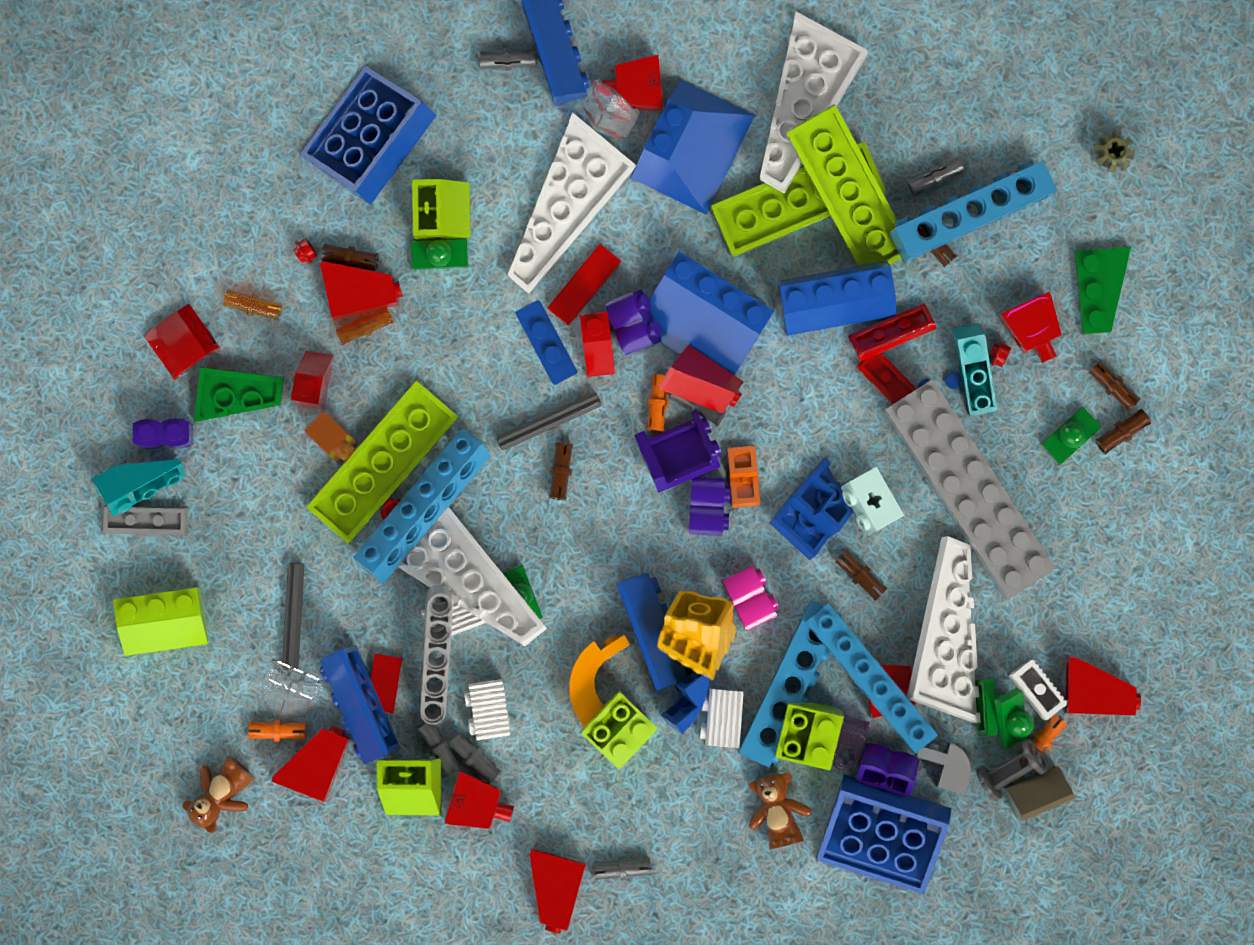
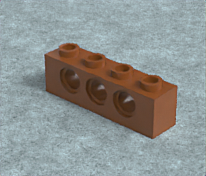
(331, 437)

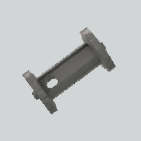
(994, 780)

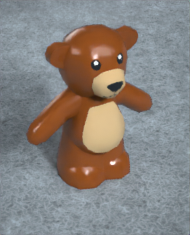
(217, 794)
(783, 829)

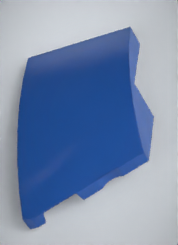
(808, 517)
(685, 711)

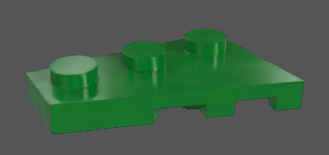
(1099, 286)
(234, 392)

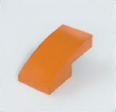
(743, 476)

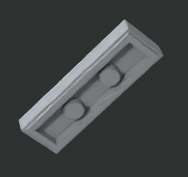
(146, 521)

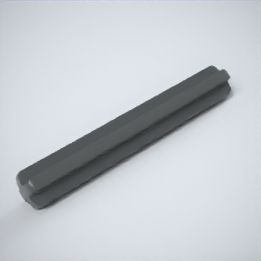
(549, 421)
(293, 614)

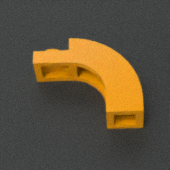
(582, 678)

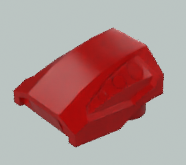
(181, 341)

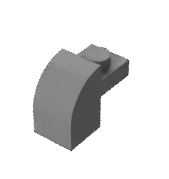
(955, 766)

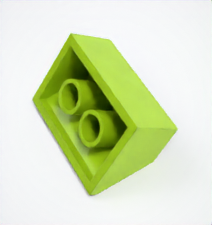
(161, 621)

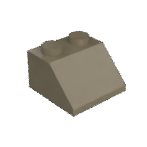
(1038, 793)

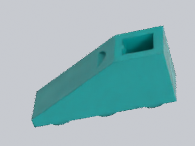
(974, 368)
(131, 483)

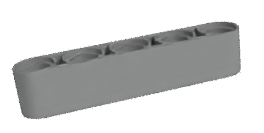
(436, 667)

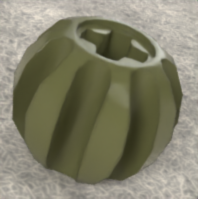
(1118, 144)

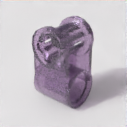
(851, 738)

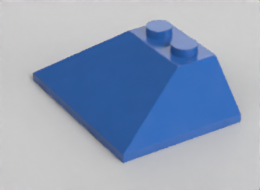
(692, 146)

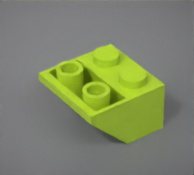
(441, 209)
(618, 730)
(810, 734)
(410, 785)

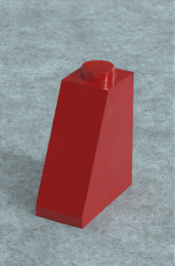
(358, 290)
(597, 344)
(312, 380)
(702, 381)
(1097, 692)
(315, 764)
(556, 888)

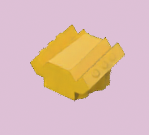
(698, 631)

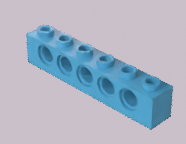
(912, 245)
(422, 506)
(871, 678)
(752, 745)

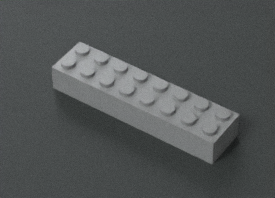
(969, 489)

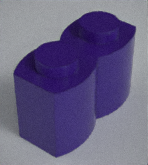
(633, 322)
(171, 432)
(707, 506)
(887, 769)

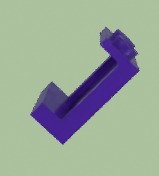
(679, 453)

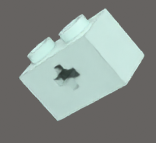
(871, 487)

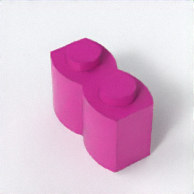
(750, 597)

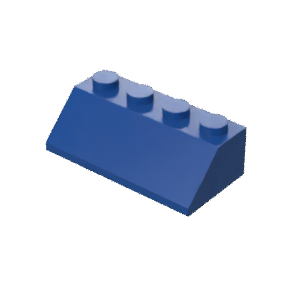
(555, 50)
(837, 298)
(647, 620)
(359, 704)

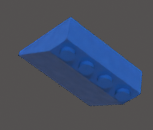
(368, 134)
(707, 314)
(884, 835)

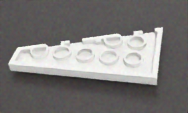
(813, 78)
(575, 190)
(455, 559)
(947, 643)

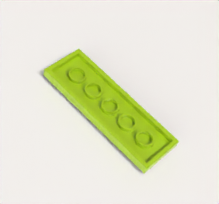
(846, 186)
(768, 214)
(382, 462)

